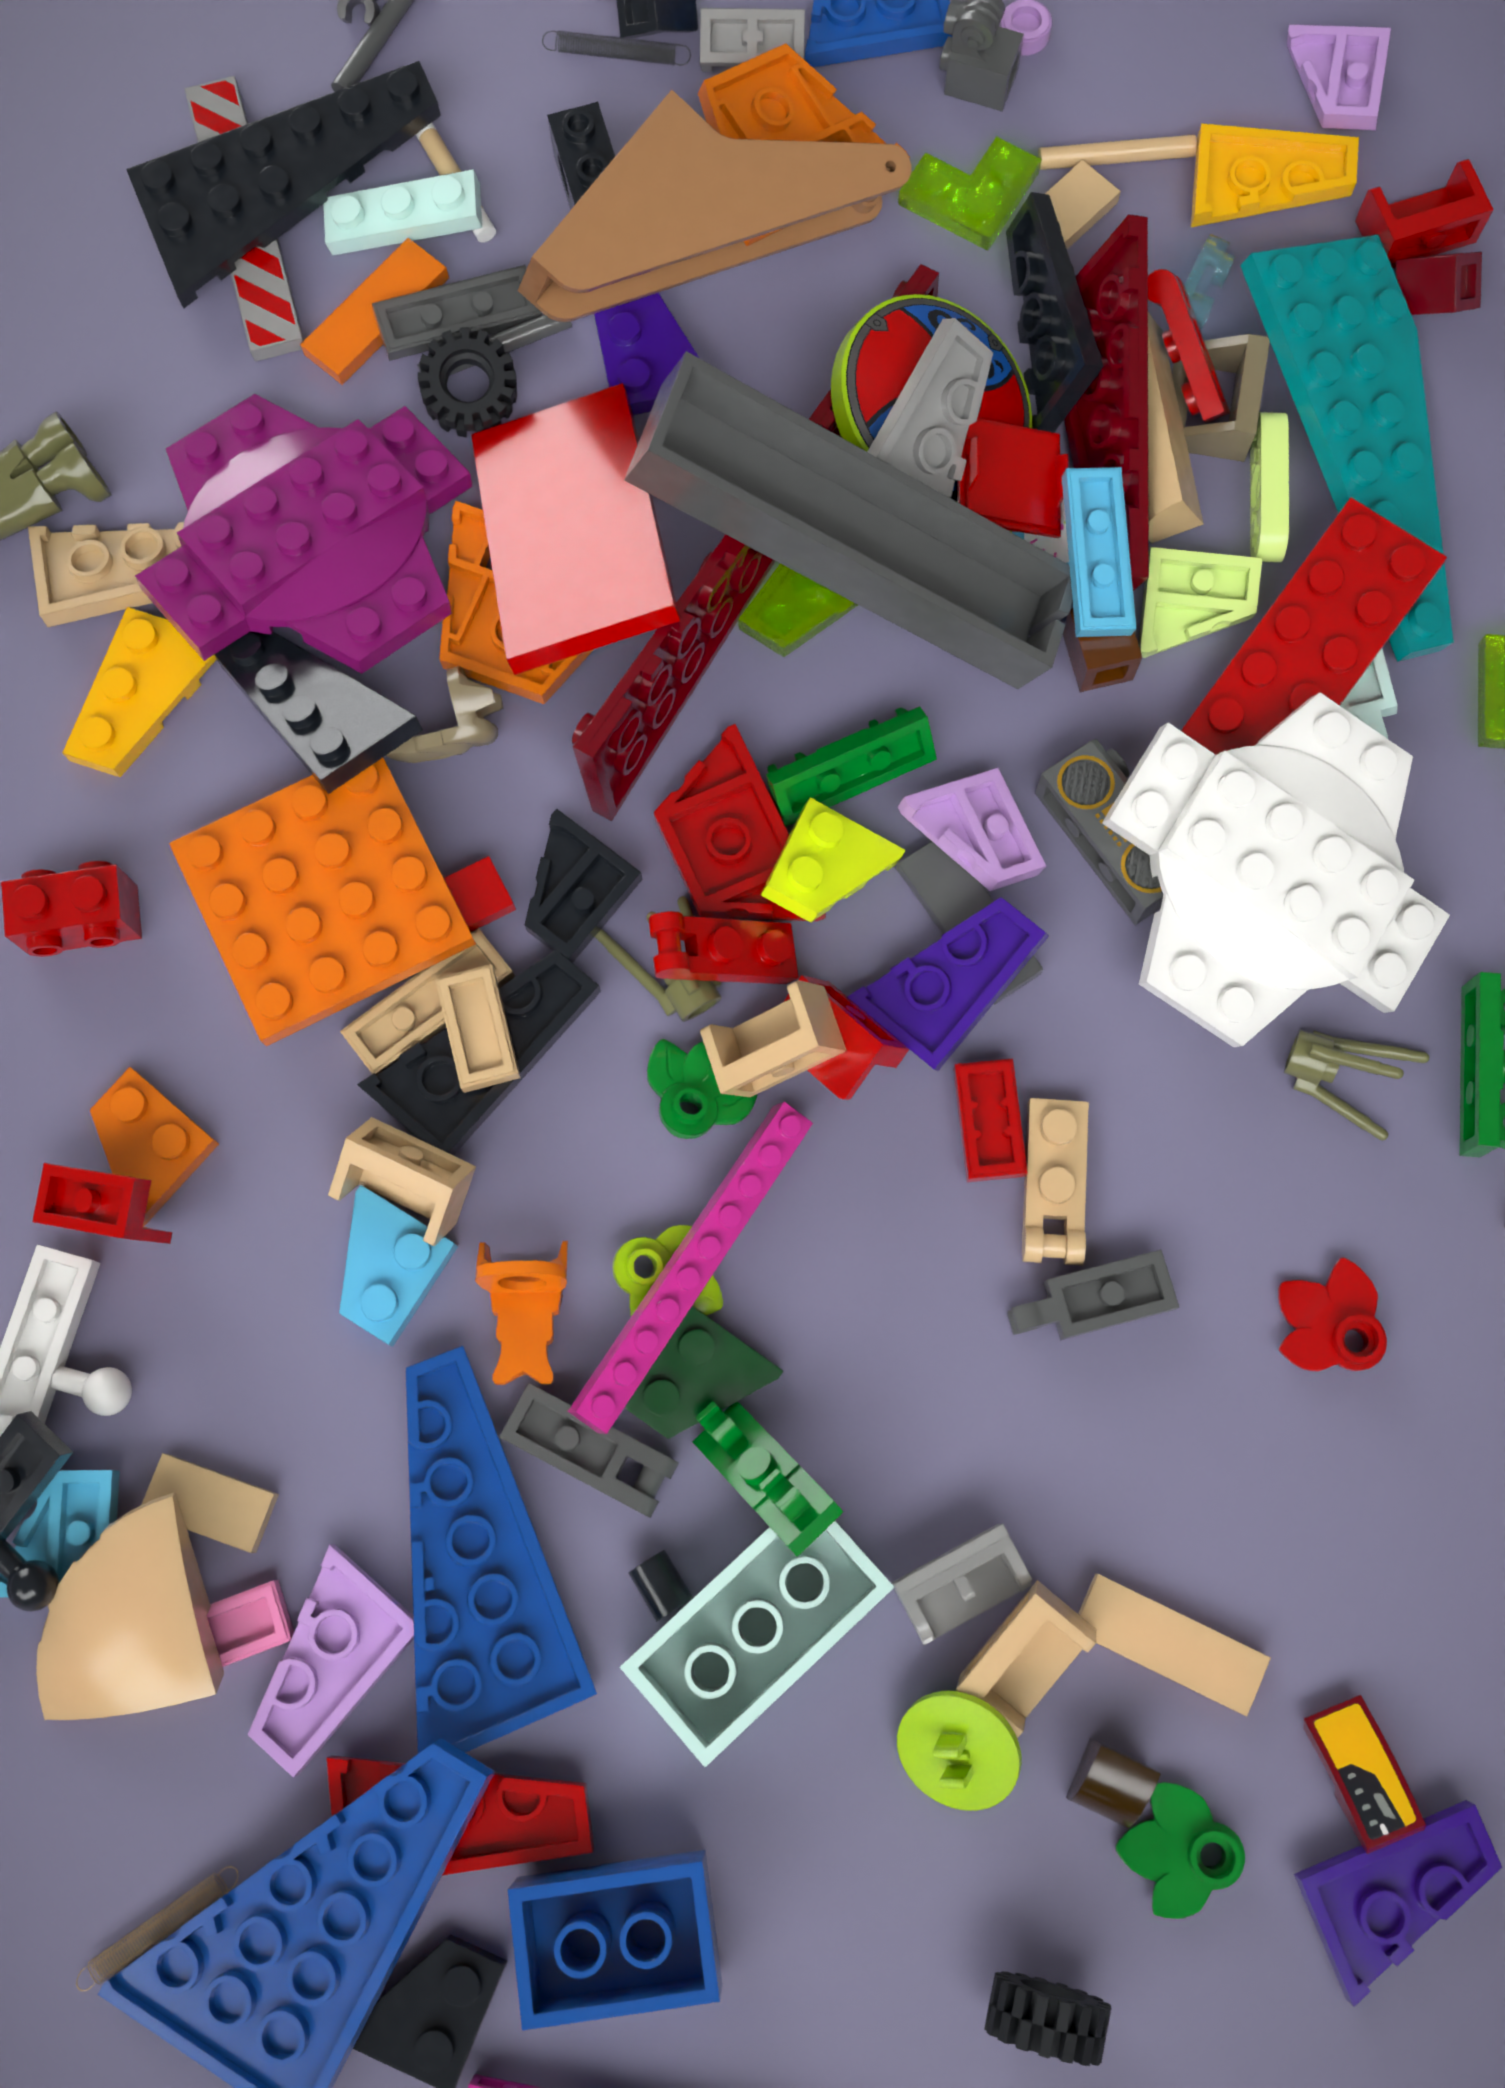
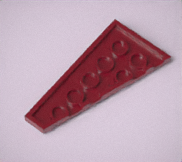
(1112, 415)

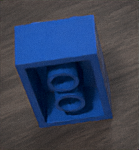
(614, 1940)

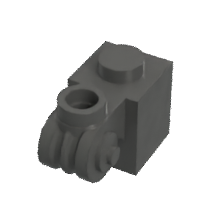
(980, 54)

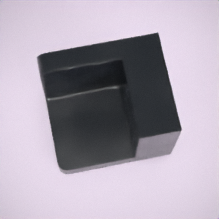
(652, 17)

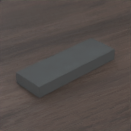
(480, 303)
(952, 897)

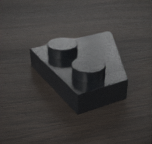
(576, 888)
(434, 2013)

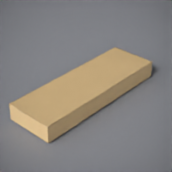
(414, 1009)
(1174, 1645)

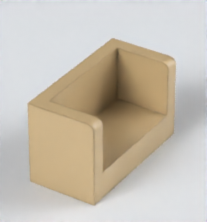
(775, 1042)
(405, 1173)
(1027, 1655)

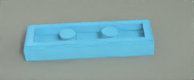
(1098, 552)

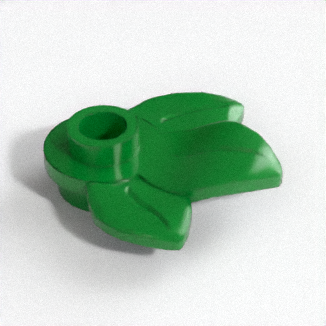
(691, 1079)
(1170, 1851)

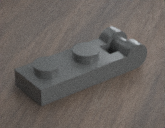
(558, 1438)

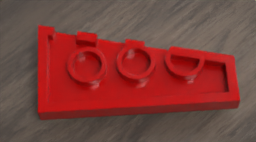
(513, 1824)

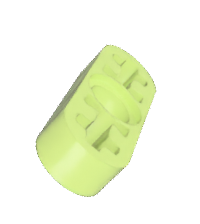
(1269, 488)

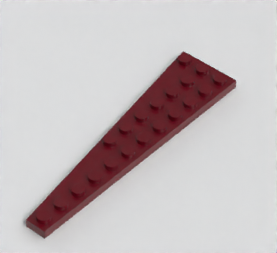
(651, 694)

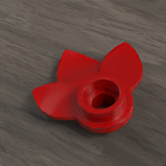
(1324, 1316)

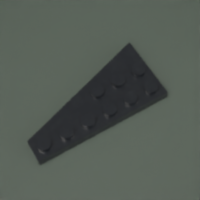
(267, 176)

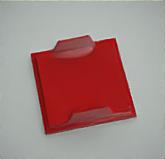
(1014, 477)

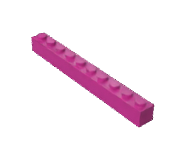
(689, 1269)

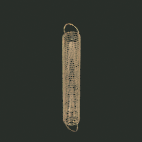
(152, 1925)

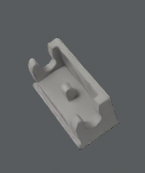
(741, 34)
(962, 1583)

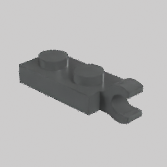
(1100, 1297)

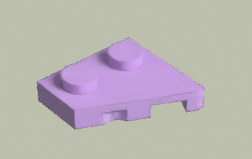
(1341, 71)
(977, 828)

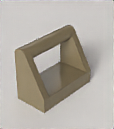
(1232, 439)

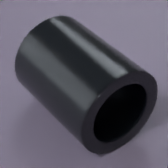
(660, 1585)

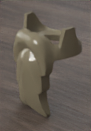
(471, 705)

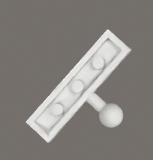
(41, 1339)

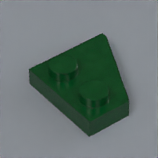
(693, 1370)

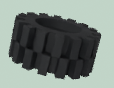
(460, 351)
(1048, 2018)

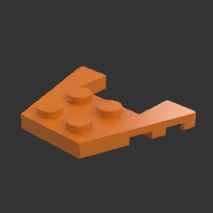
(780, 100)
(473, 631)

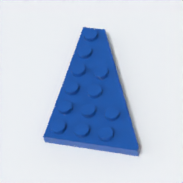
(297, 1955)

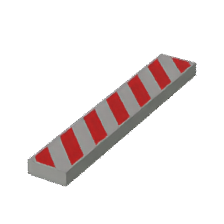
(260, 274)

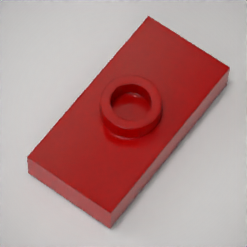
(990, 1120)

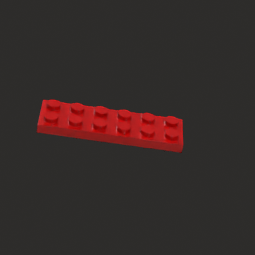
(1319, 628)

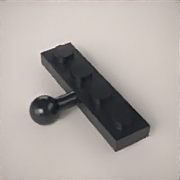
(28, 1463)

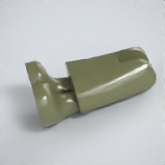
(30, 493)

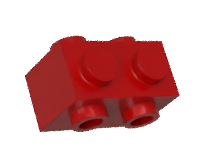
(71, 909)

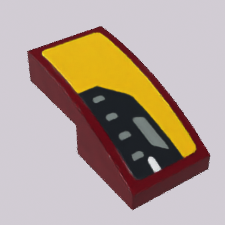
(1364, 1774)

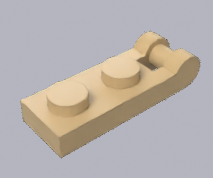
(1055, 1179)

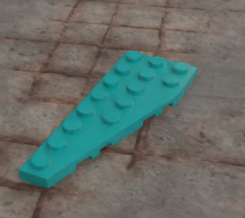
(1360, 395)

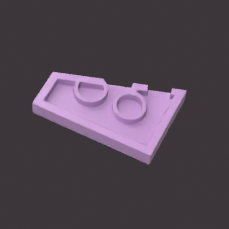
(337, 1654)

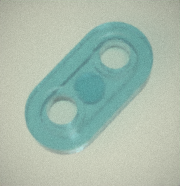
(1210, 269)

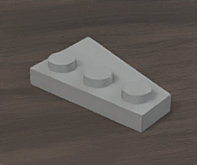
(935, 409)

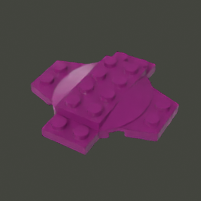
(306, 532)

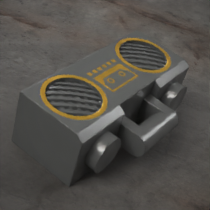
(1078, 797)

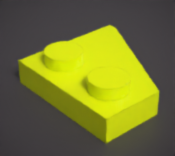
(826, 861)

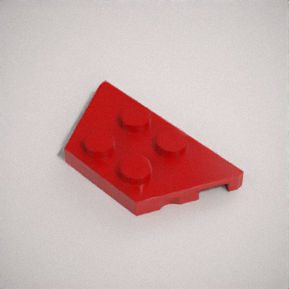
(725, 834)

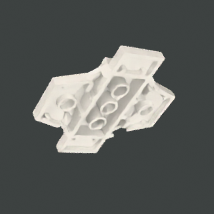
(1276, 869)

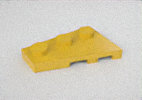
(1267, 171)
(133, 692)

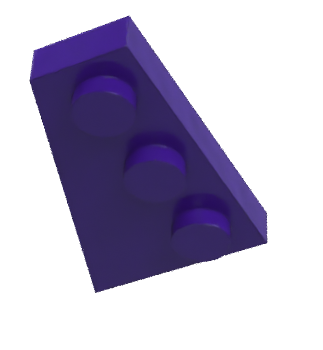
(1385, 1900)

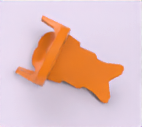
(525, 1300)

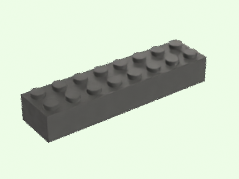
(851, 523)

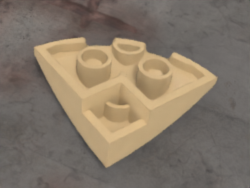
(129, 1623)

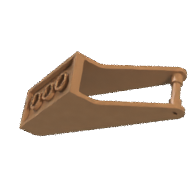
(689, 198)

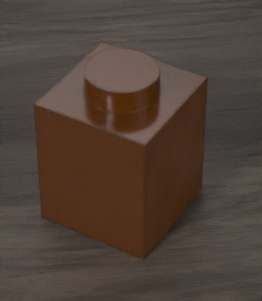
(1101, 659)

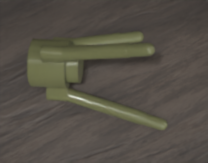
(685, 997)
(1318, 1058)

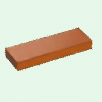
(350, 331)

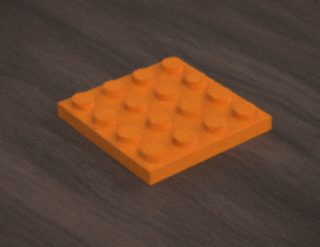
(320, 898)

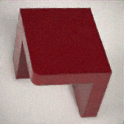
(1441, 282)

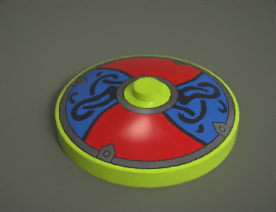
(883, 353)

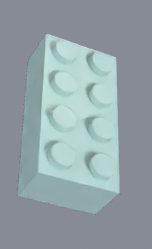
(753, 1635)

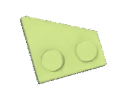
(1195, 596)

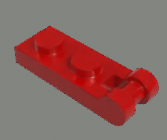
(1186, 344)
(723, 949)

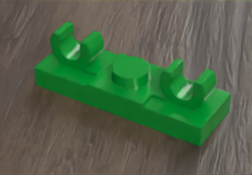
(853, 763)
(1482, 1065)
(765, 1475)

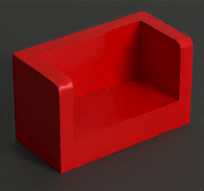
(1429, 221)

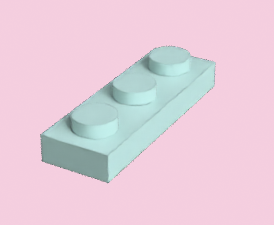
(403, 211)

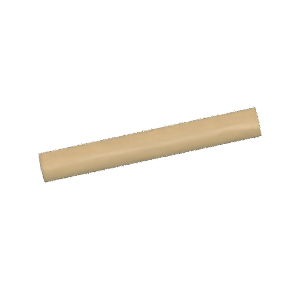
(1118, 152)

